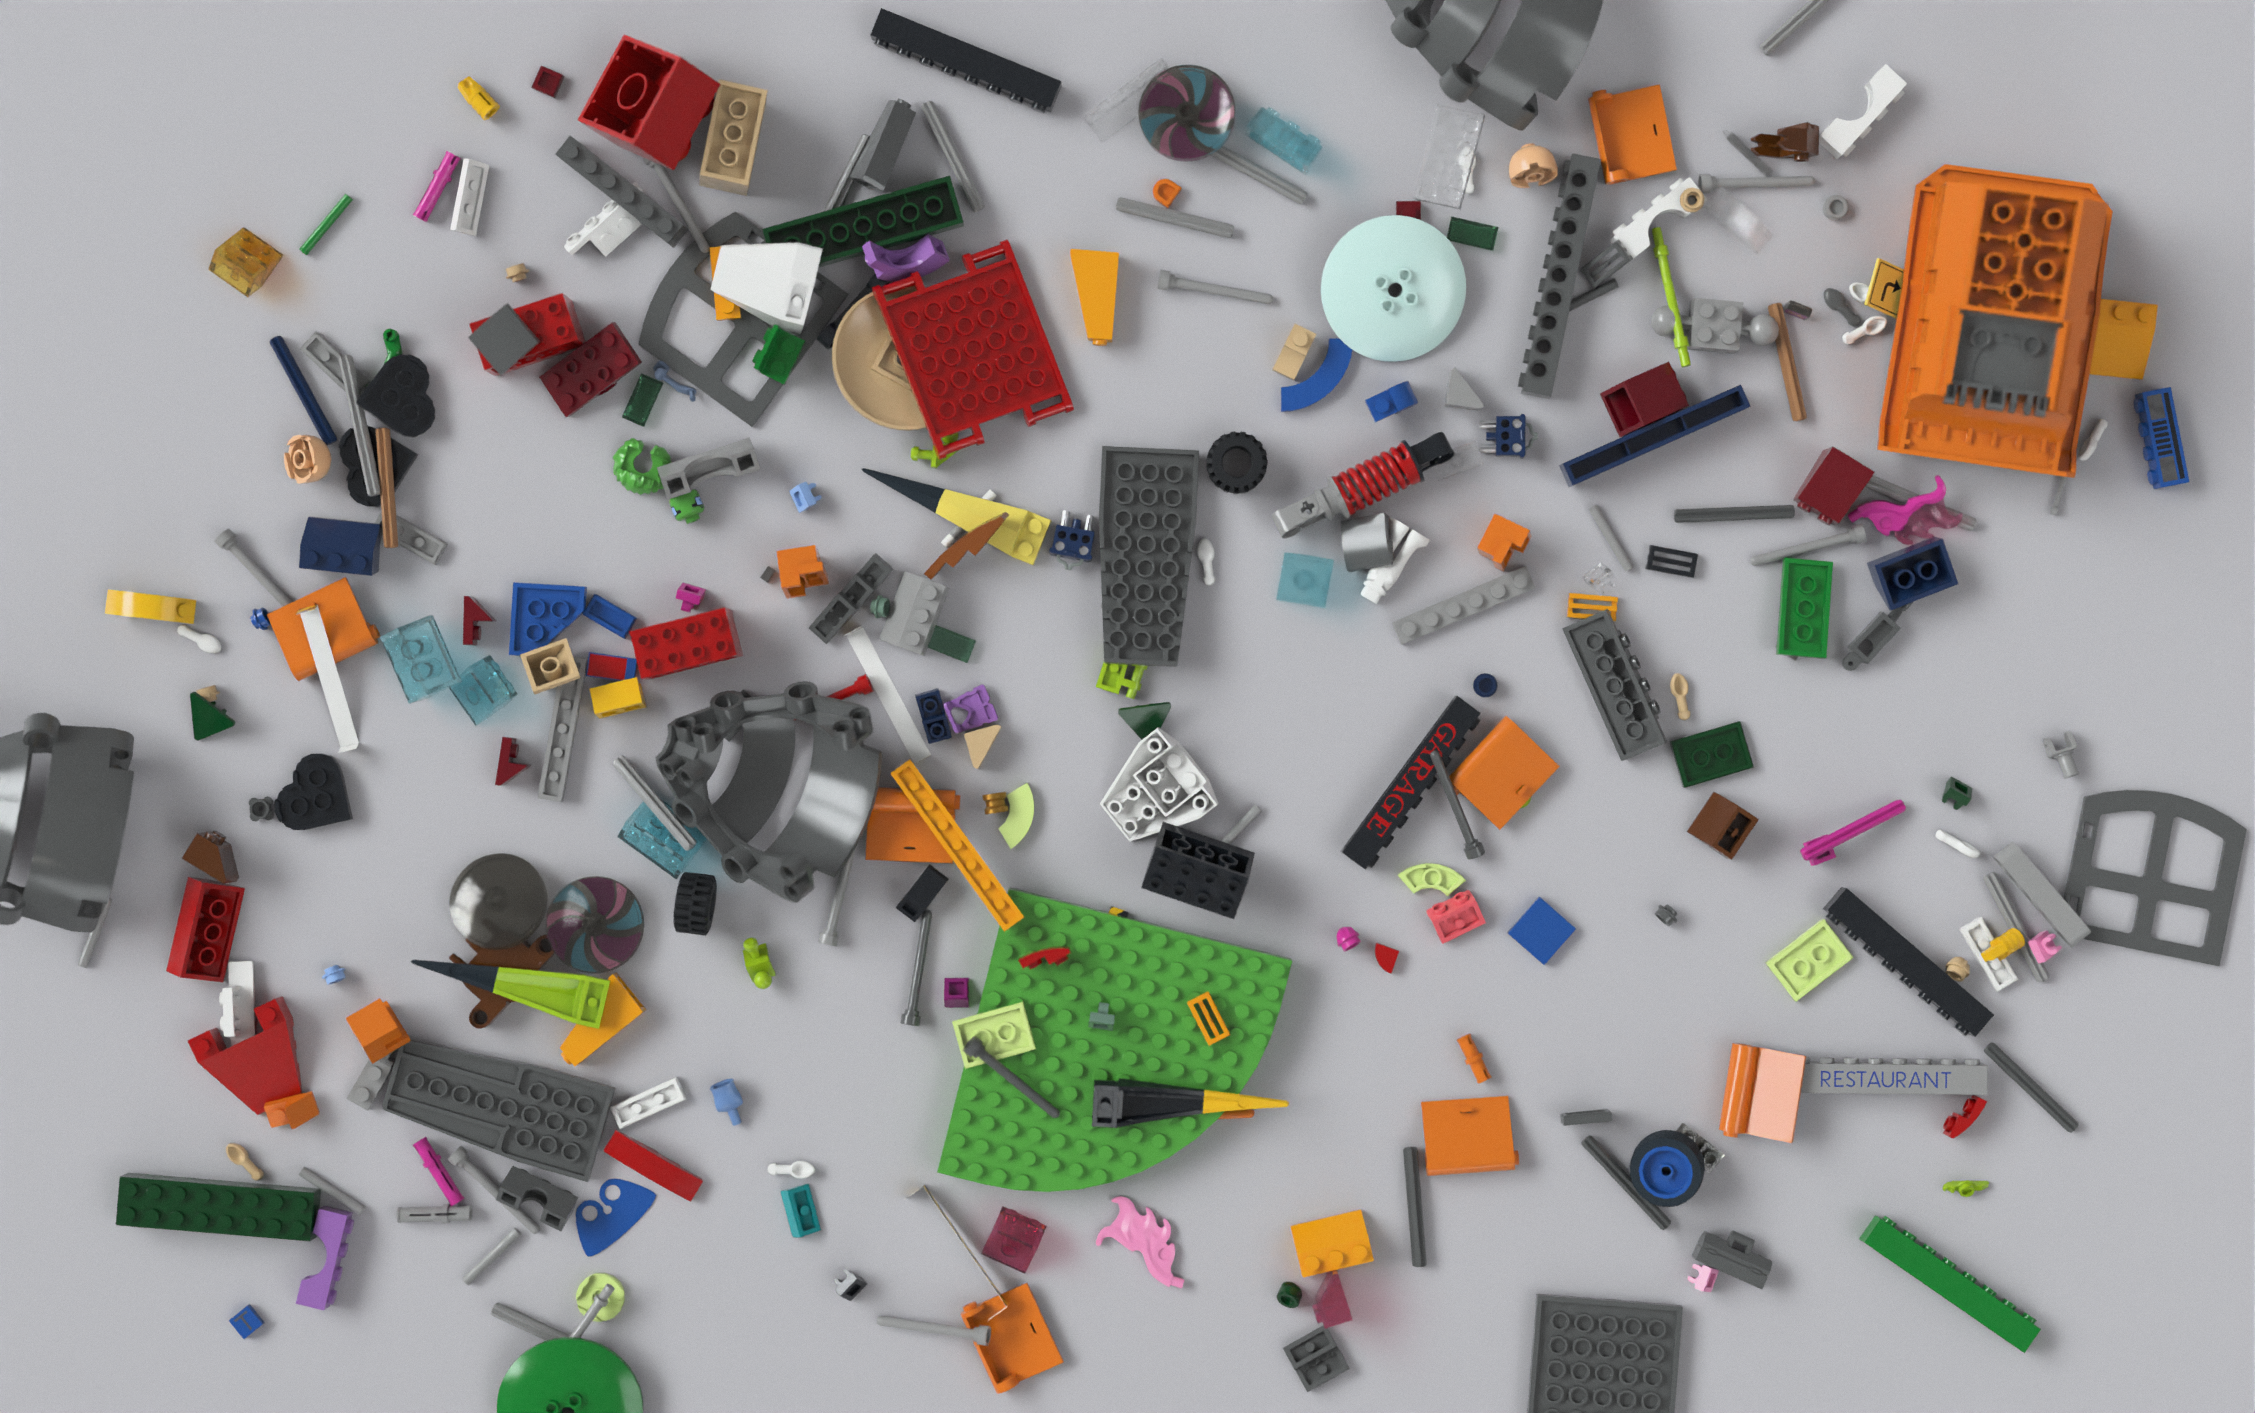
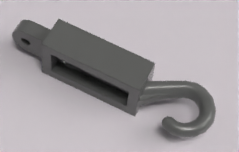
(1879, 632)

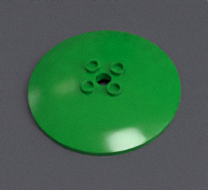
(570, 1375)

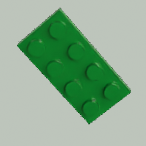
(1804, 608)

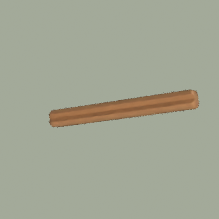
(1788, 364)
(386, 483)

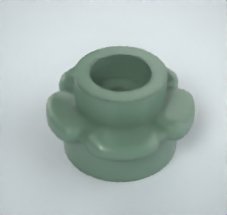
(880, 607)

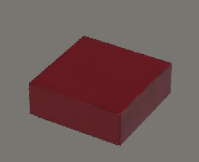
(547, 81)

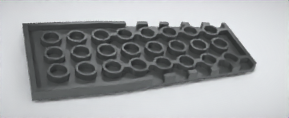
(1145, 551)

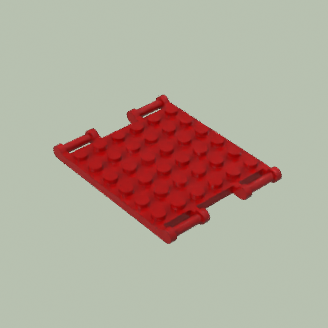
(973, 348)

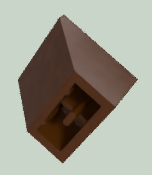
(1722, 825)

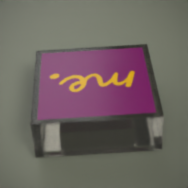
(1797, 310)

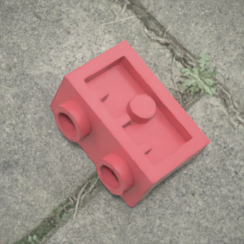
(1456, 916)

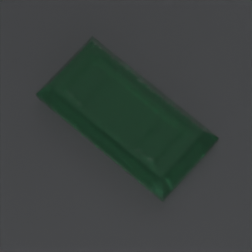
(1472, 233)
(642, 400)
(951, 644)

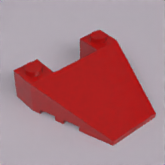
(258, 1067)

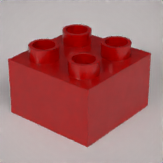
(649, 102)

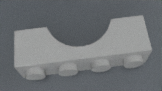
(732, 459)

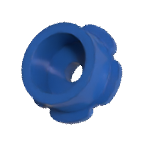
(260, 619)

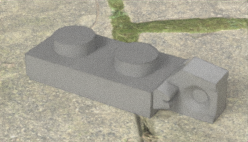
(371, 1082)

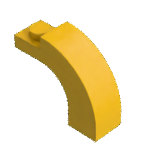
(150, 606)

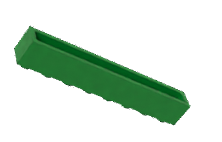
(1950, 1284)

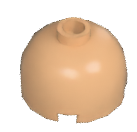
(1532, 164)
(307, 459)

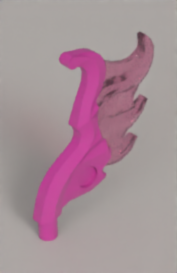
(1912, 518)

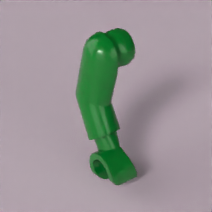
(392, 343)

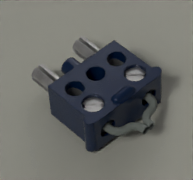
(1516, 434)
(1073, 549)

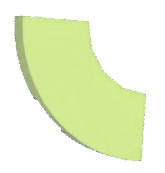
(1020, 815)
(1431, 876)

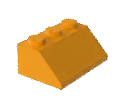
(1332, 1243)

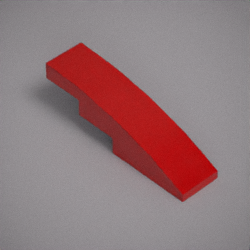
(653, 1165)

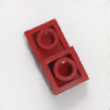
(1053, 955)
(1957, 1124)

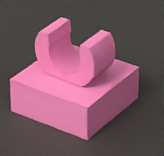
(2043, 946)
(1706, 1277)

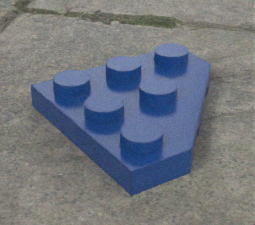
(542, 614)

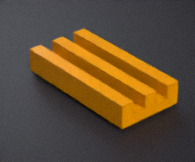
(1613, 608)
(1218, 1037)

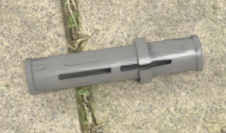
(462, 1213)

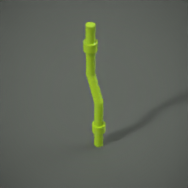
(1661, 252)

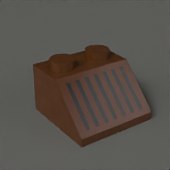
(213, 856)

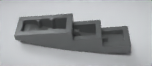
(851, 598)

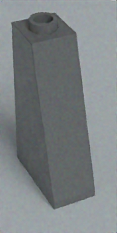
(883, 146)

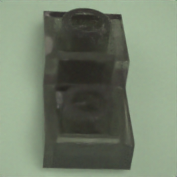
(1711, 1155)

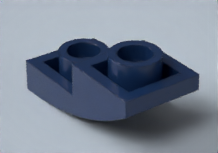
(933, 716)

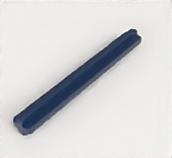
(303, 390)

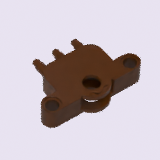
(520, 956)

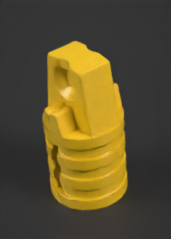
(478, 98)
(2004, 945)

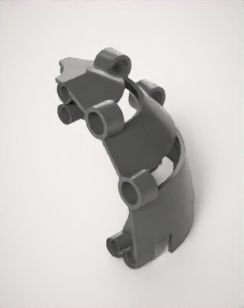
(1534, 55)
(831, 808)
(78, 825)

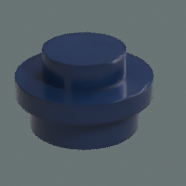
(1485, 685)

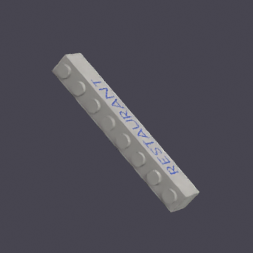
(1895, 1076)

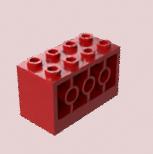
(552, 322)
(686, 643)

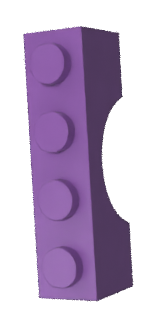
(332, 1228)

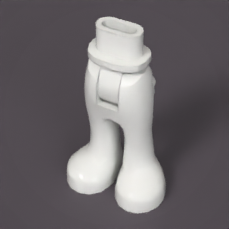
(1382, 578)

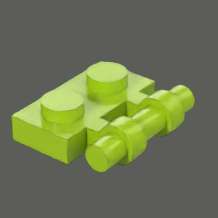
(1112, 677)

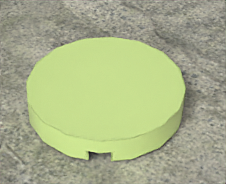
(594, 1285)

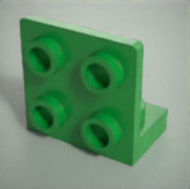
(778, 354)

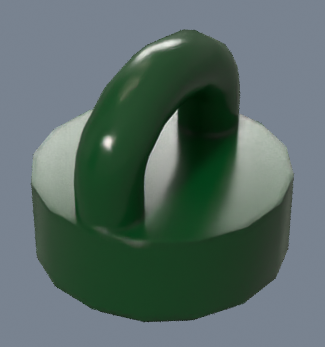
(1289, 1295)

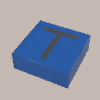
(246, 1321)

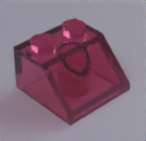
(1013, 1239)
(1331, 1302)

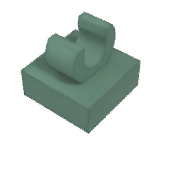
(1102, 1019)

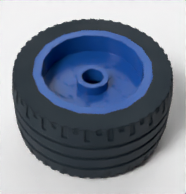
(1669, 1150)

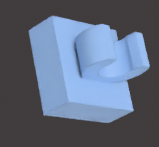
(803, 496)

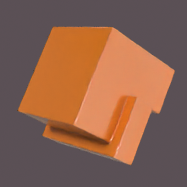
(1502, 539)
(800, 569)
(377, 1030)

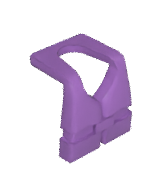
(978, 709)

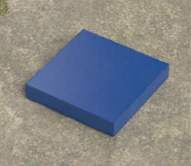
(1541, 930)

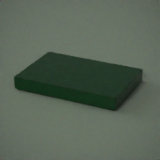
(1711, 754)

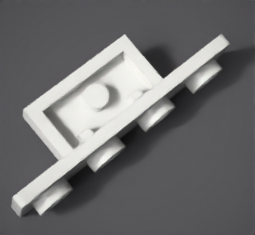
(606, 229)
(238, 1002)

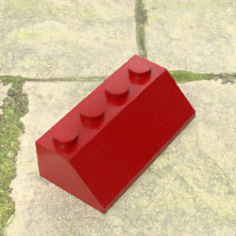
(205, 930)

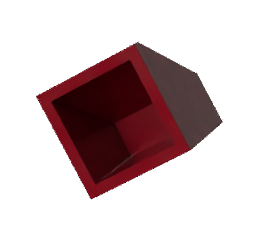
(1644, 399)
(1832, 486)

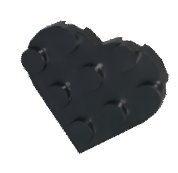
(400, 397)
(401, 458)
(315, 796)

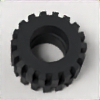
(1236, 441)
(695, 903)

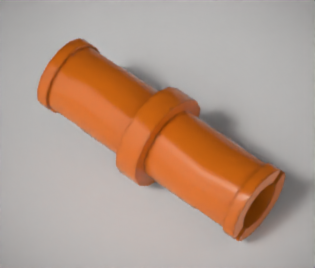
(1474, 1058)

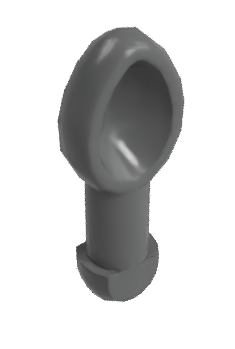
(1836, 301)

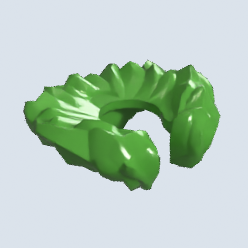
(629, 476)

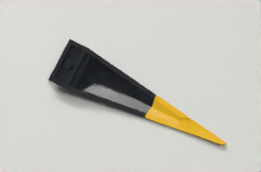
(1137, 1102)

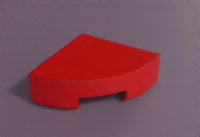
(1386, 957)

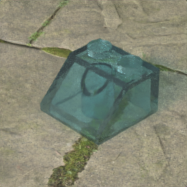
(1304, 580)
(483, 690)

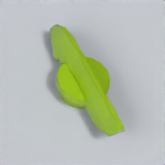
(1965, 1188)

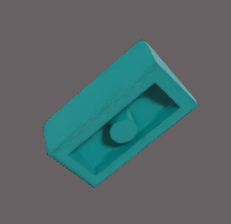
(800, 1211)

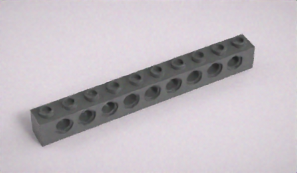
(1588, 169)

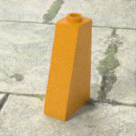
(1096, 286)
(619, 1011)

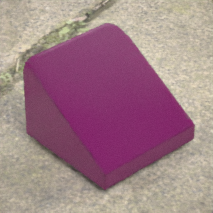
(956, 992)

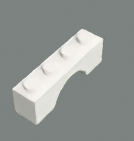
(1881, 90)
(1635, 235)

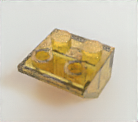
(244, 261)

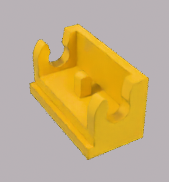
(617, 698)

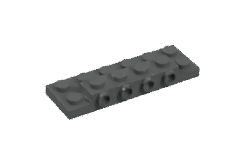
(1616, 684)

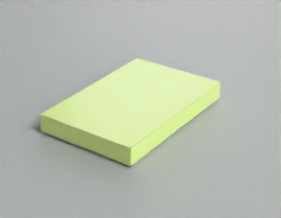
(1809, 960)
(1002, 1030)

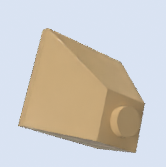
(550, 666)

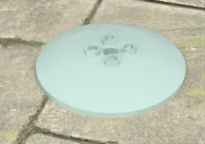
(1358, 282)

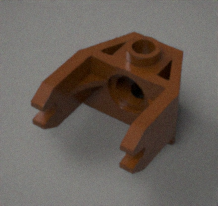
(1791, 142)

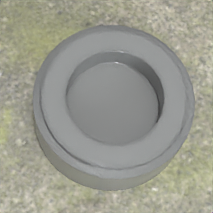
(1835, 207)

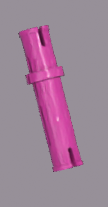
(436, 186)
(438, 1171)

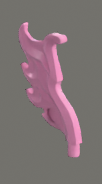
(1144, 1235)

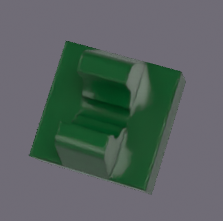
(1958, 791)

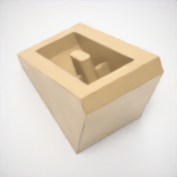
(980, 743)

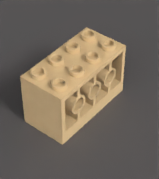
(733, 137)

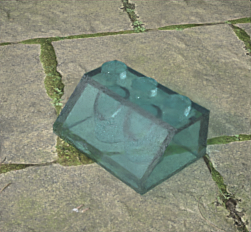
(1284, 139)
(420, 659)
(653, 840)

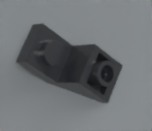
(922, 893)

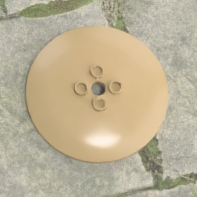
(869, 370)

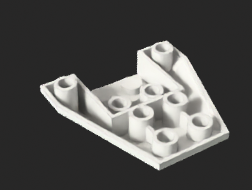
(769, 280)
(1158, 787)

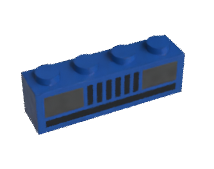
(2161, 438)

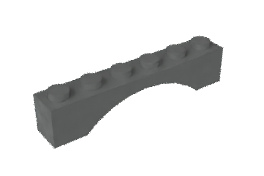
(621, 191)

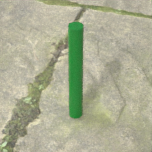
(326, 224)

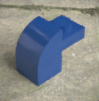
(1391, 401)

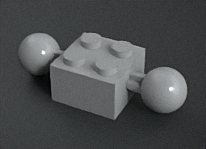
(1716, 325)

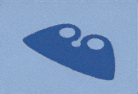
(607, 1228)

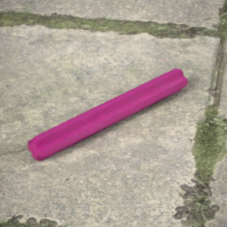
(1852, 830)

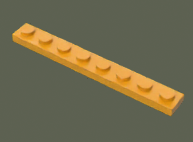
(957, 845)

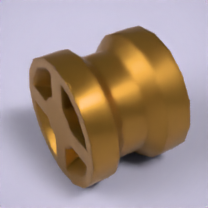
(995, 803)

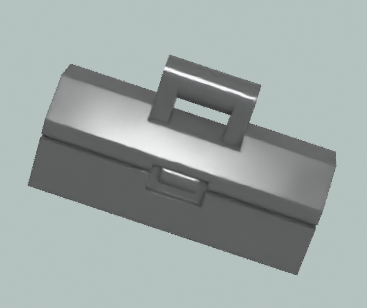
(1734, 1262)

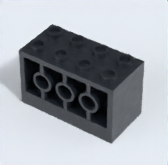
(1198, 870)

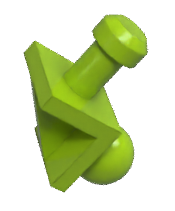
(917, 453)
(758, 963)

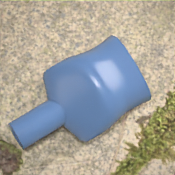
(727, 1099)

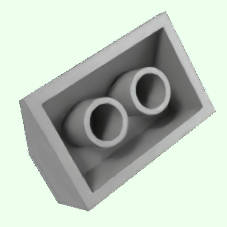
(914, 613)

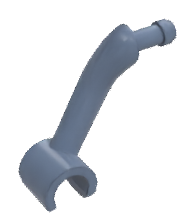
(661, 370)

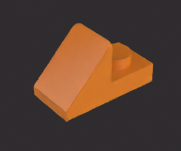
(292, 1110)

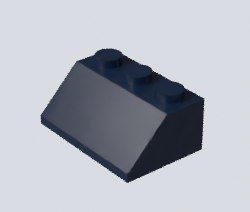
(340, 546)
(1913, 572)

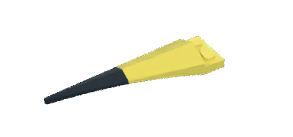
(1018, 535)

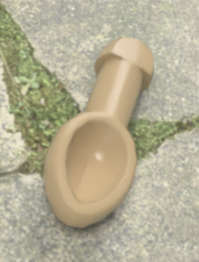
(1679, 689)
(239, 1156)

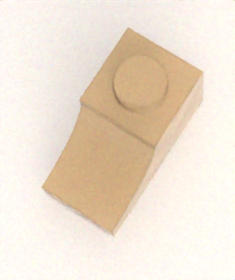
(1294, 352)

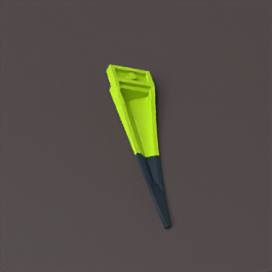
(564, 995)

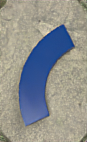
(1322, 382)

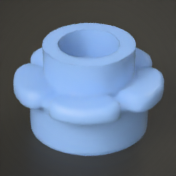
(334, 974)

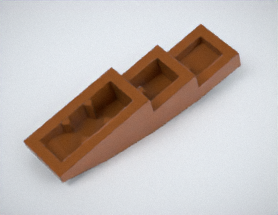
(971, 541)

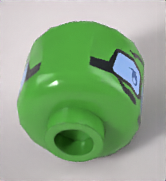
(687, 507)

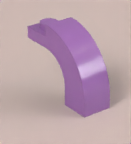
(894, 265)

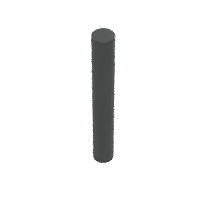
(1593, 294)

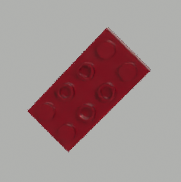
(590, 369)

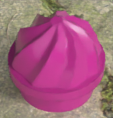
(1347, 938)

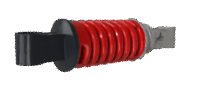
(1376, 476)

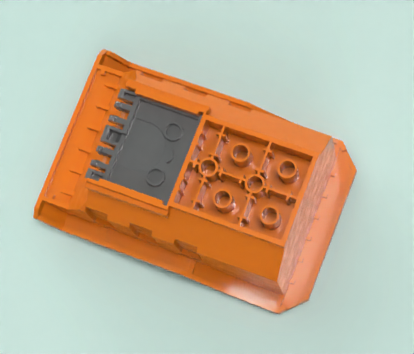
(1996, 320)

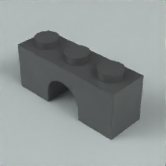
(522, 1186)

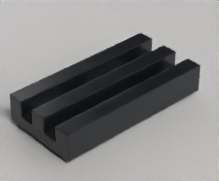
(1650, 558)

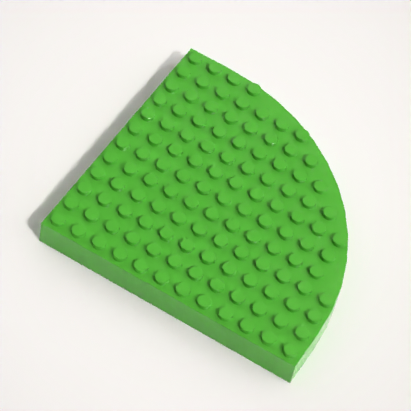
(1147, 980)

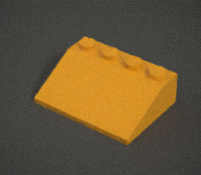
(2123, 339)

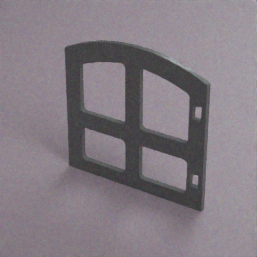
(709, 379)
(2150, 886)

